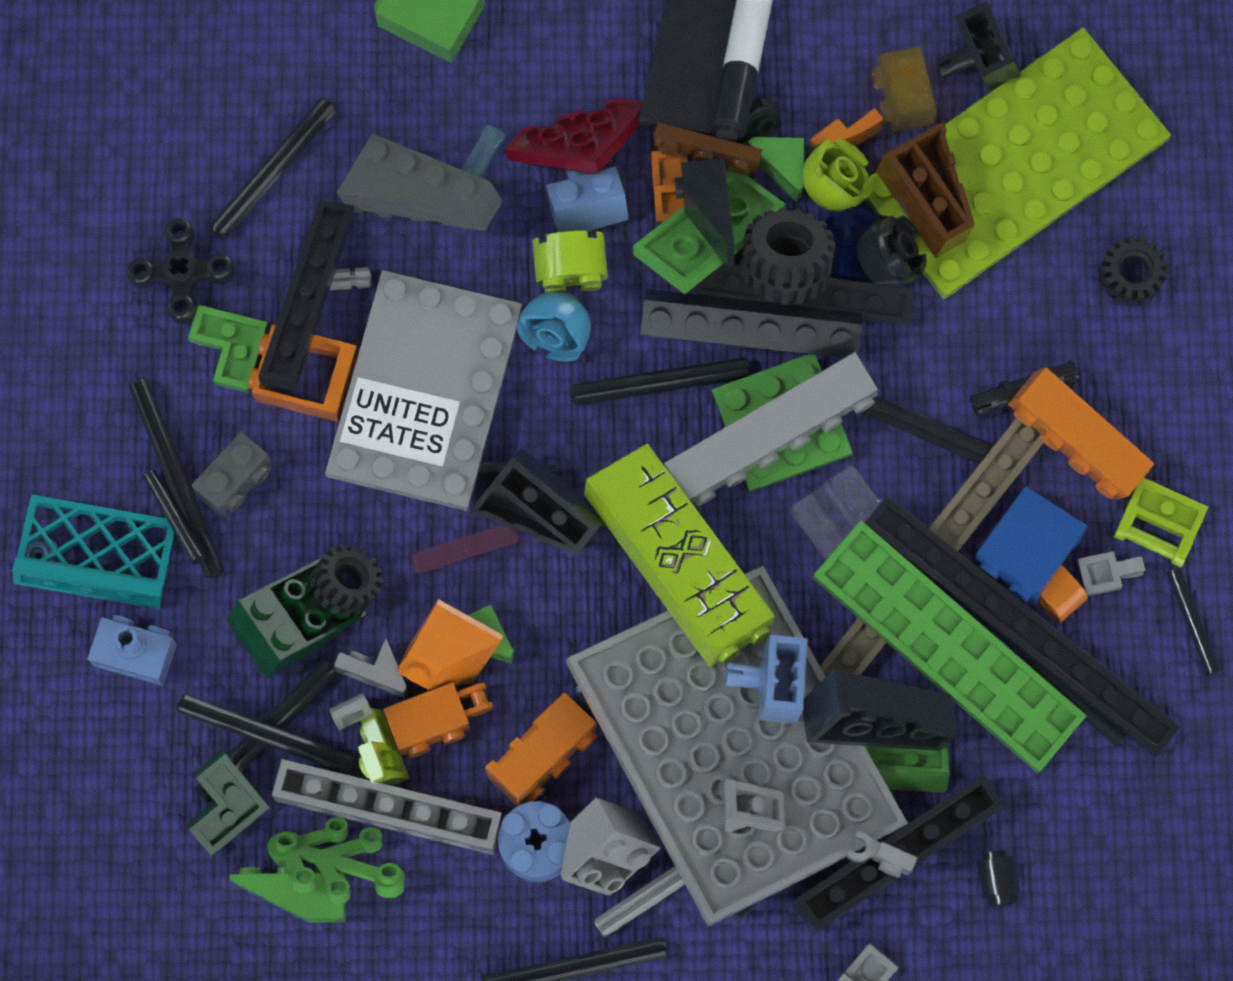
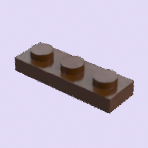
(676, 141)

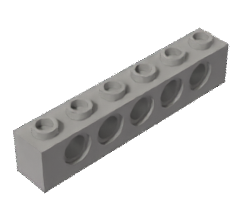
(387, 807)

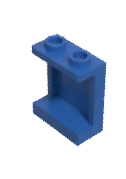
(1029, 545)

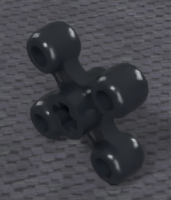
(180, 258)

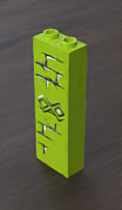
(679, 556)

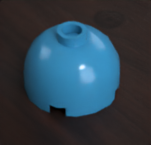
(556, 324)

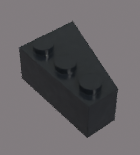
(539, 504)

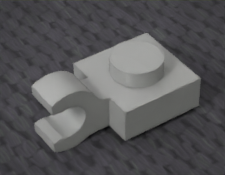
(1103, 573)
(890, 858)

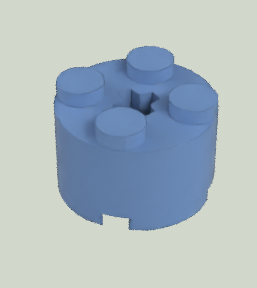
(517, 830)

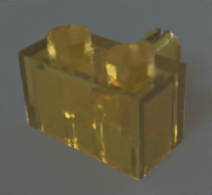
(905, 89)

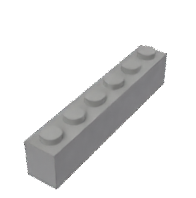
(773, 428)

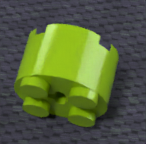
(570, 260)

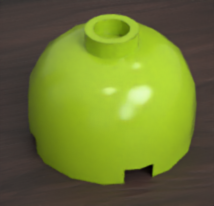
(837, 176)

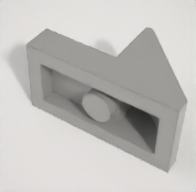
(381, 675)
(753, 807)

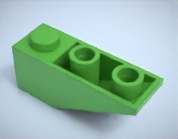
(279, 891)

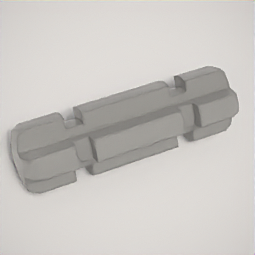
(346, 278)

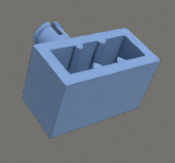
(587, 200)
(132, 650)
(777, 679)

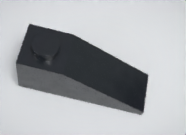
(707, 204)

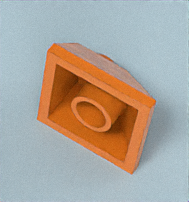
(448, 649)

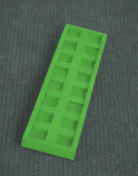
(949, 646)

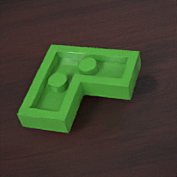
(236, 337)

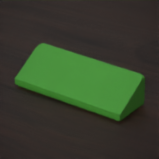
(912, 768)

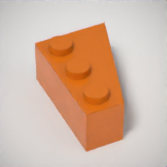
(542, 751)

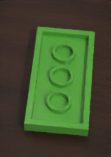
(683, 254)

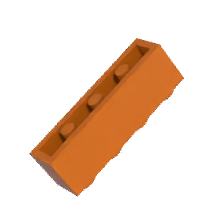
(1080, 434)

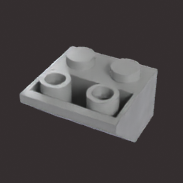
(606, 847)

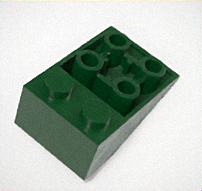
(286, 621)

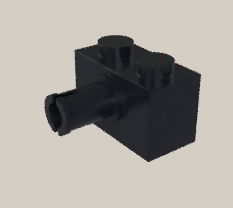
(983, 49)

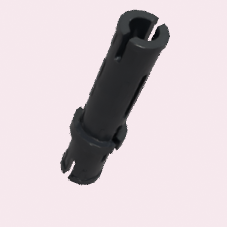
(1000, 396)

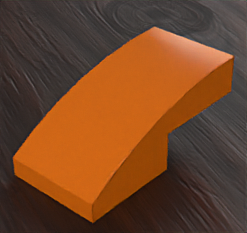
(855, 134)
(663, 173)

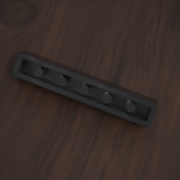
(751, 323)
(919, 838)

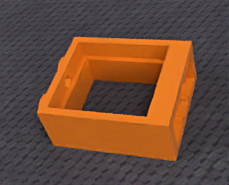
(338, 388)

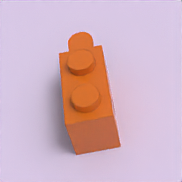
(434, 717)

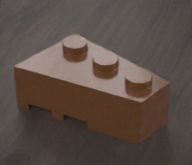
(928, 189)

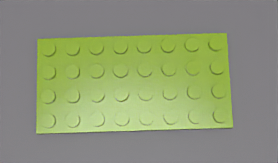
(1036, 154)

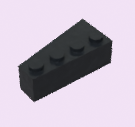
(877, 714)

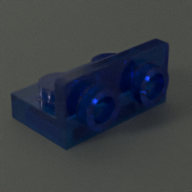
(847, 229)

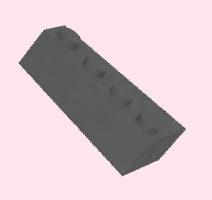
(416, 186)

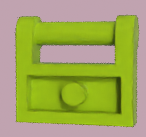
(1166, 511)

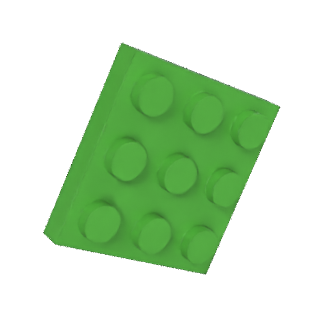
(756, 390)

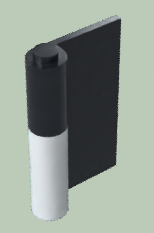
(706, 66)

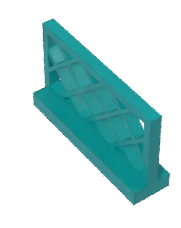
(80, 578)

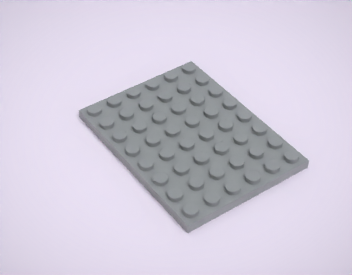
(689, 733)

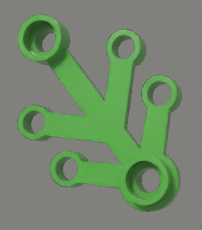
(290, 849)

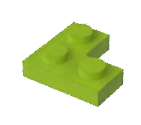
(379, 755)

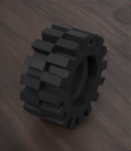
(1128, 290)
(357, 566)

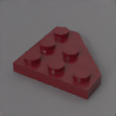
(578, 139)

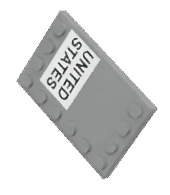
(424, 390)

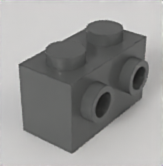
(232, 475)

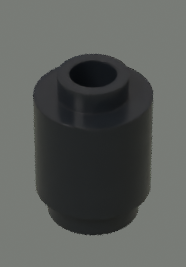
(998, 878)

